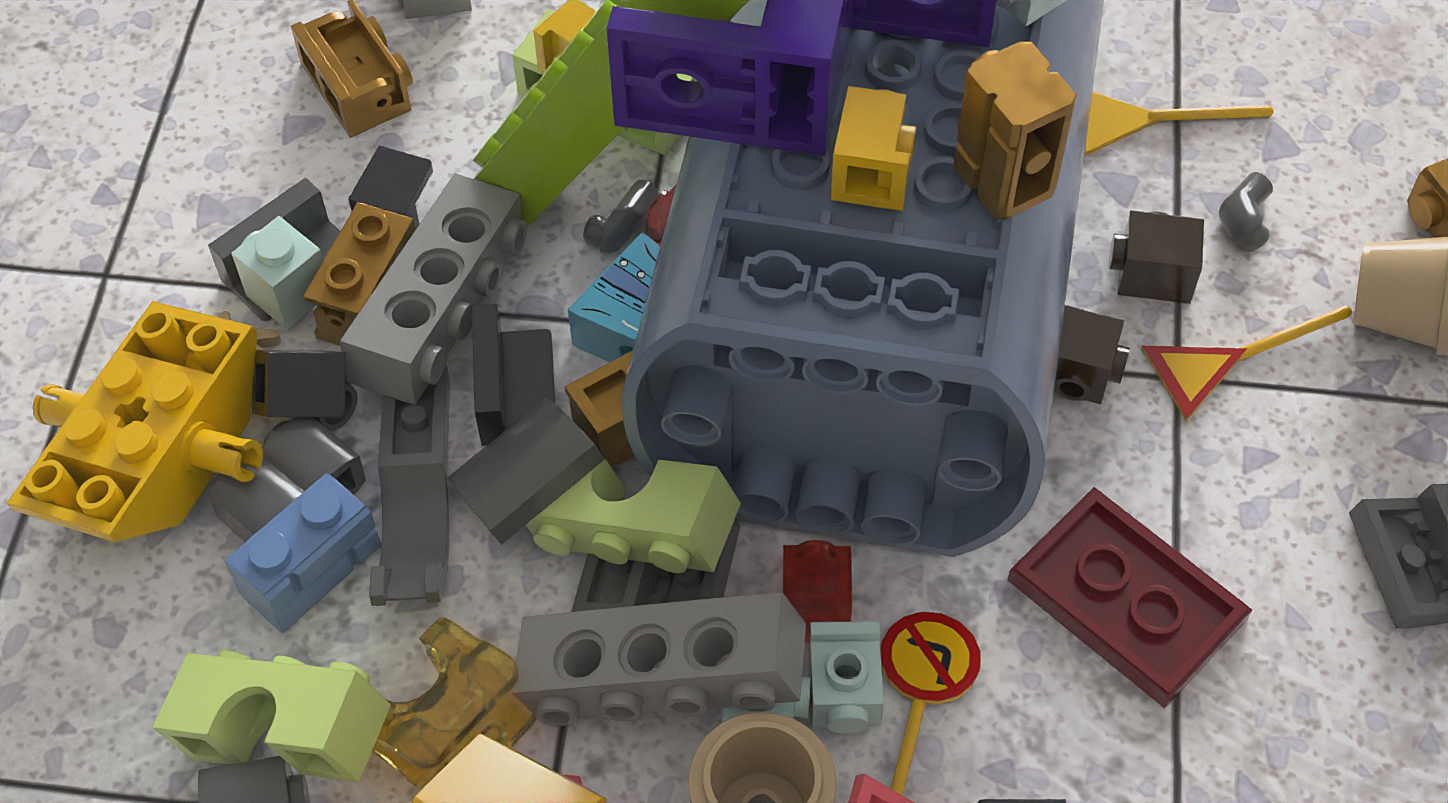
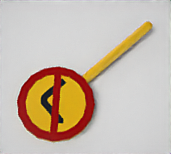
(930, 663)

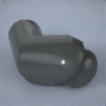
(1242, 215)
(623, 221)

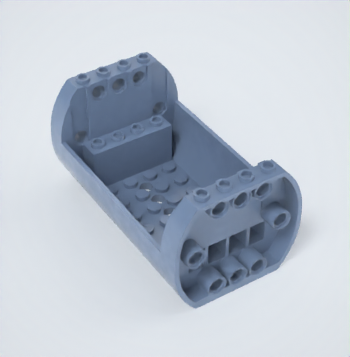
(862, 356)

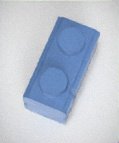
(303, 552)

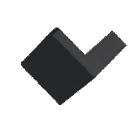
(508, 371)

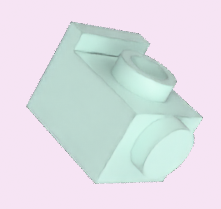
(845, 650)

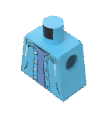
(610, 310)

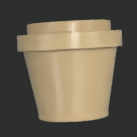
(1405, 290)
(762, 761)

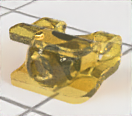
(463, 702)

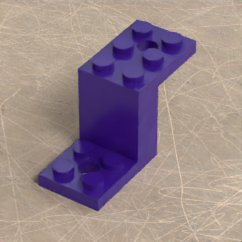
(765, 81)

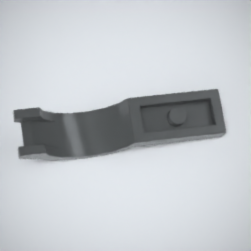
(413, 497)

